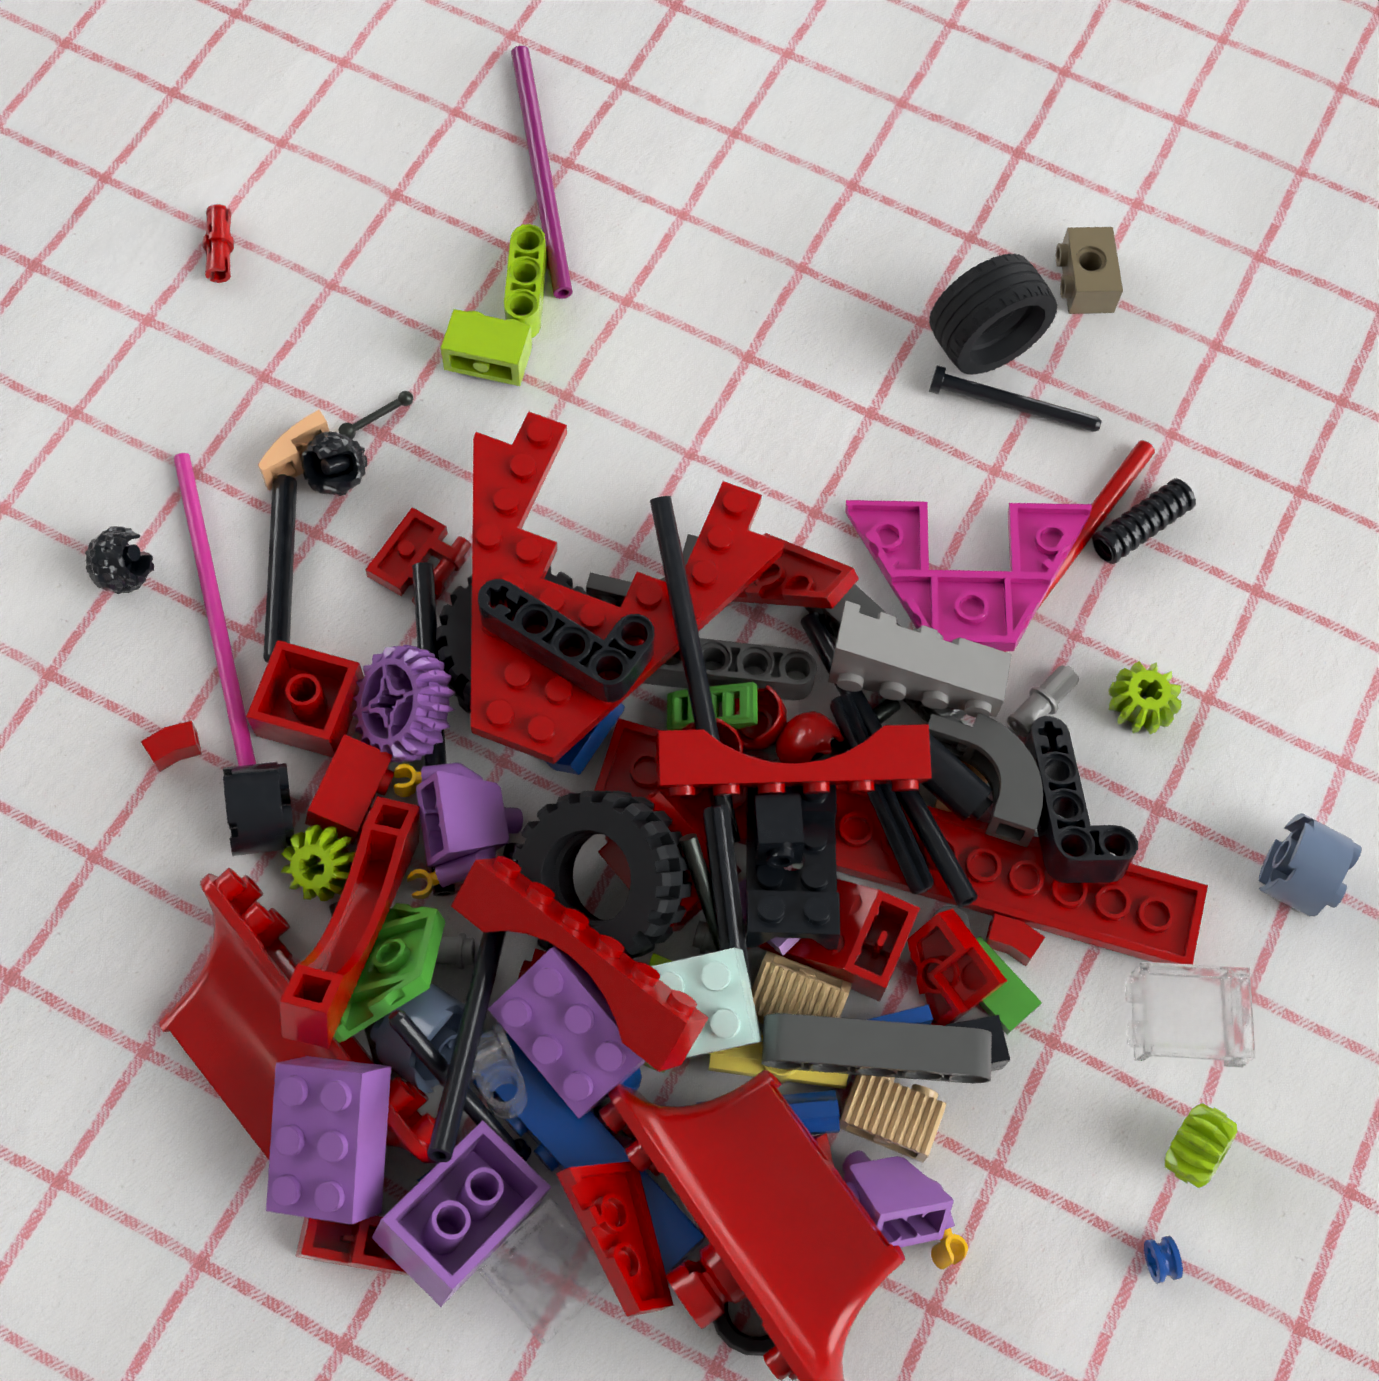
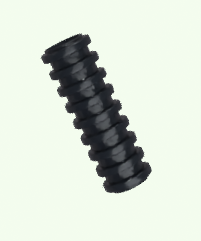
(1143, 521)

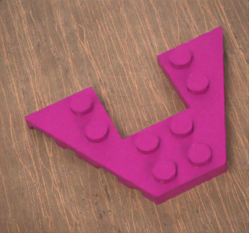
(966, 604)

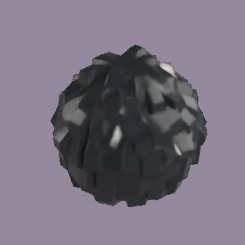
(333, 463)
(115, 563)

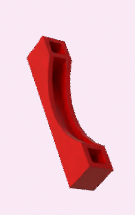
(700, 761)
(330, 973)
(649, 1015)

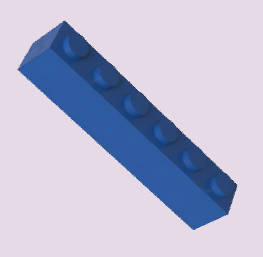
(584, 1141)

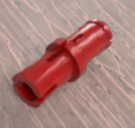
(218, 243)

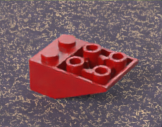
(870, 941)

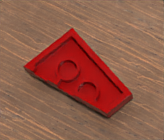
(800, 580)
(621, 1232)

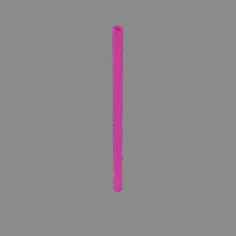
(214, 611)

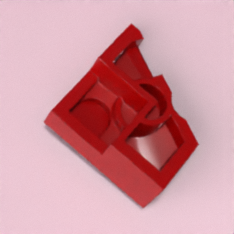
(952, 967)

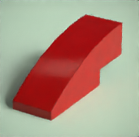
(345, 1245)

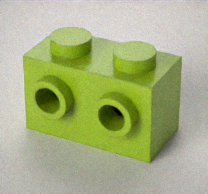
(486, 347)

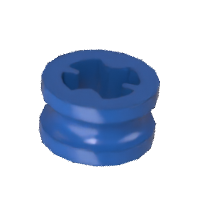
(1163, 1259)

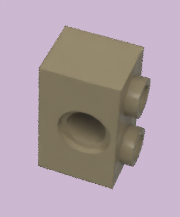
(1089, 270)

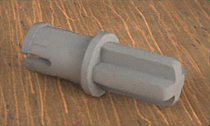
(1043, 699)

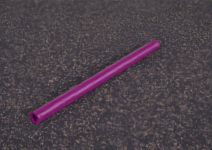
(541, 173)

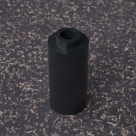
(956, 784)

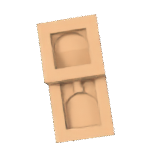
(286, 451)

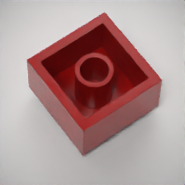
(305, 698)

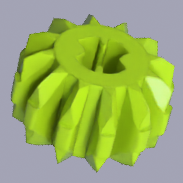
(1151, 712)
(306, 868)
(1200, 1145)

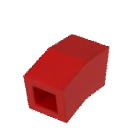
(172, 744)
(1013, 938)

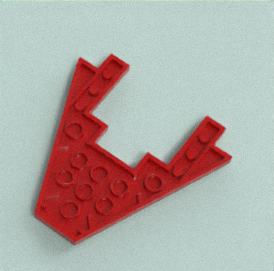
(515, 695)

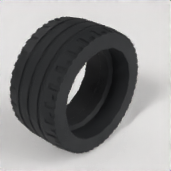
(993, 313)

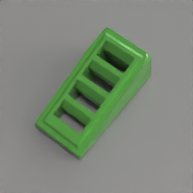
(680, 712)

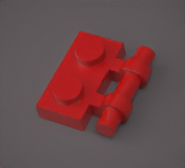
(415, 542)

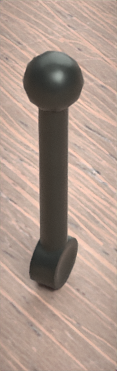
(405, 399)

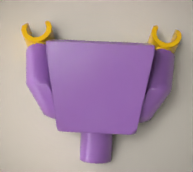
(459, 820)
(905, 1205)

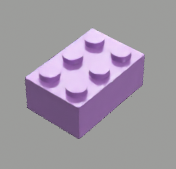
(566, 1031)
(328, 1139)
(460, 1213)

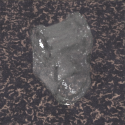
(497, 1066)

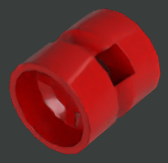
(705, 1286)

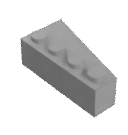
(917, 664)

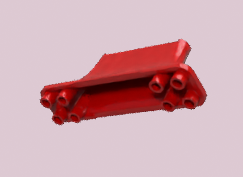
(234, 1019)
(769, 1211)

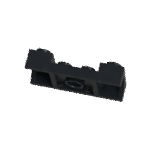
(802, 900)

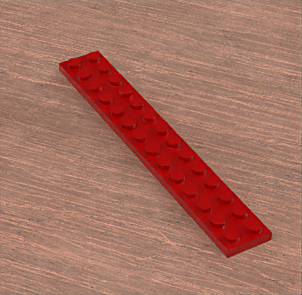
(1138, 916)

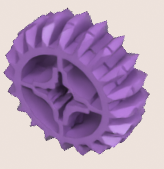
(403, 702)

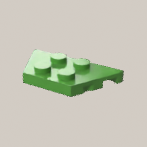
(396, 968)

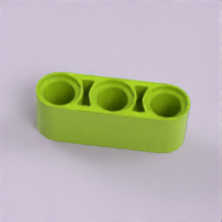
(526, 264)

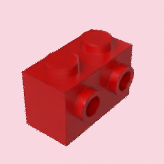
(350, 787)

